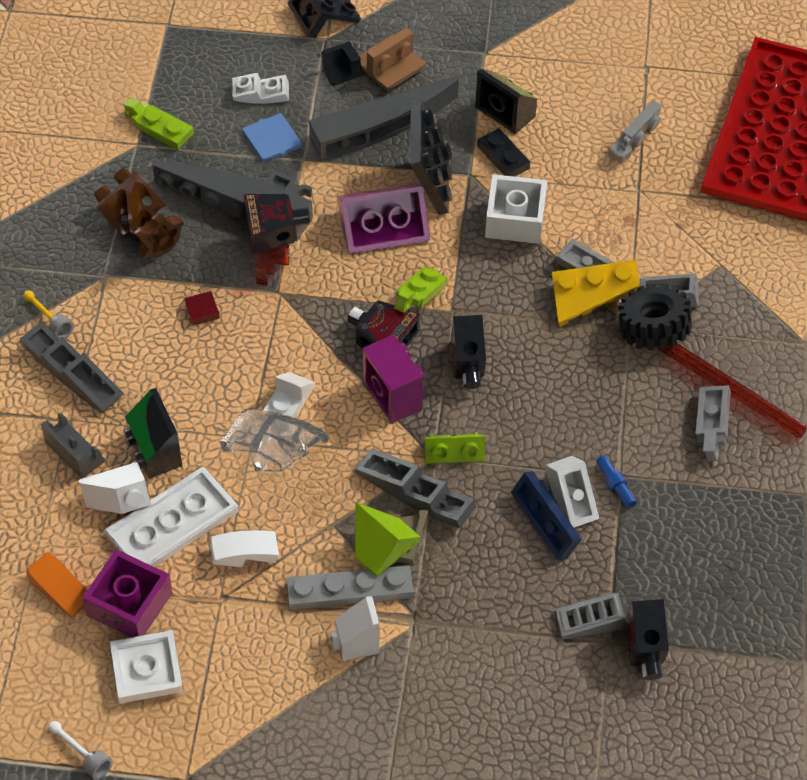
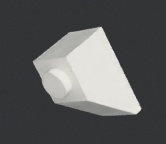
(116, 490)
(572, 490)
(357, 631)

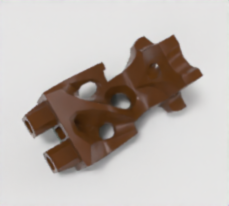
(158, 234)

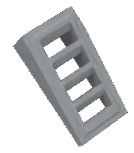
(685, 282)
(587, 607)

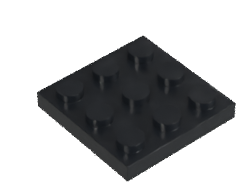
(430, 157)

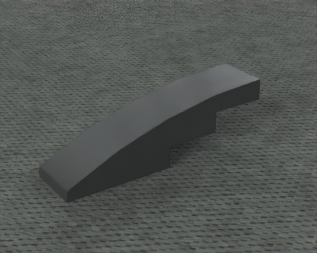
(70, 367)
(415, 489)

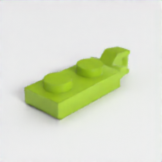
(158, 123)
(420, 289)

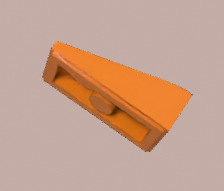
(57, 584)

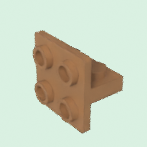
(392, 60)

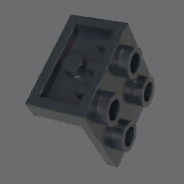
(314, 13)

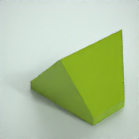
(380, 538)

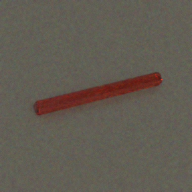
(737, 389)

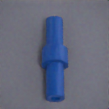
(616, 482)

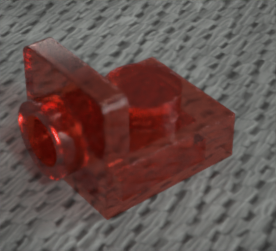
(268, 260)

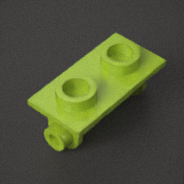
(454, 448)

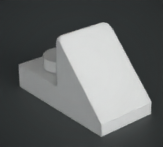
(290, 394)

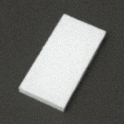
(173, 519)

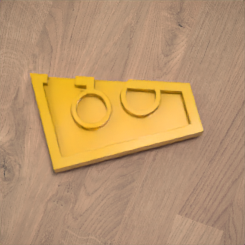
(589, 287)

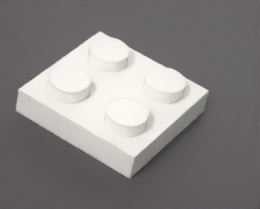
(146, 666)

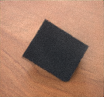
(341, 63)

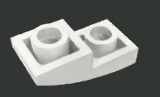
(253, 90)
(239, 546)

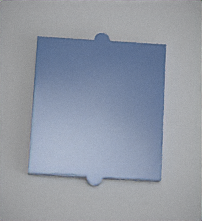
(272, 137)

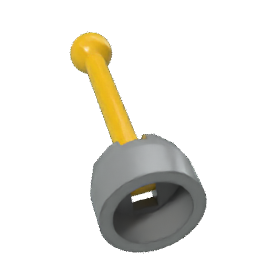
(56, 321)

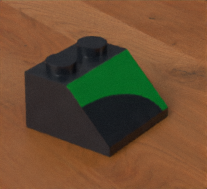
(504, 101)
(153, 435)

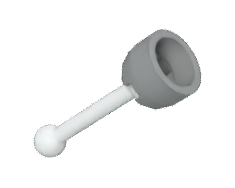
(95, 763)

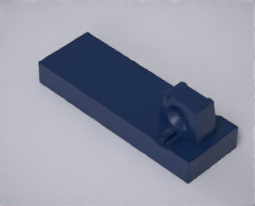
(545, 515)

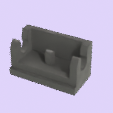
(71, 447)

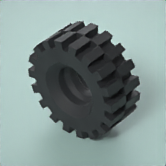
(655, 317)

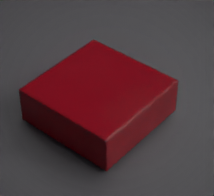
(201, 308)

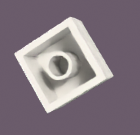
(516, 209)

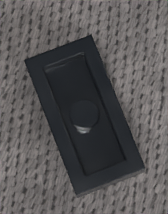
(503, 153)

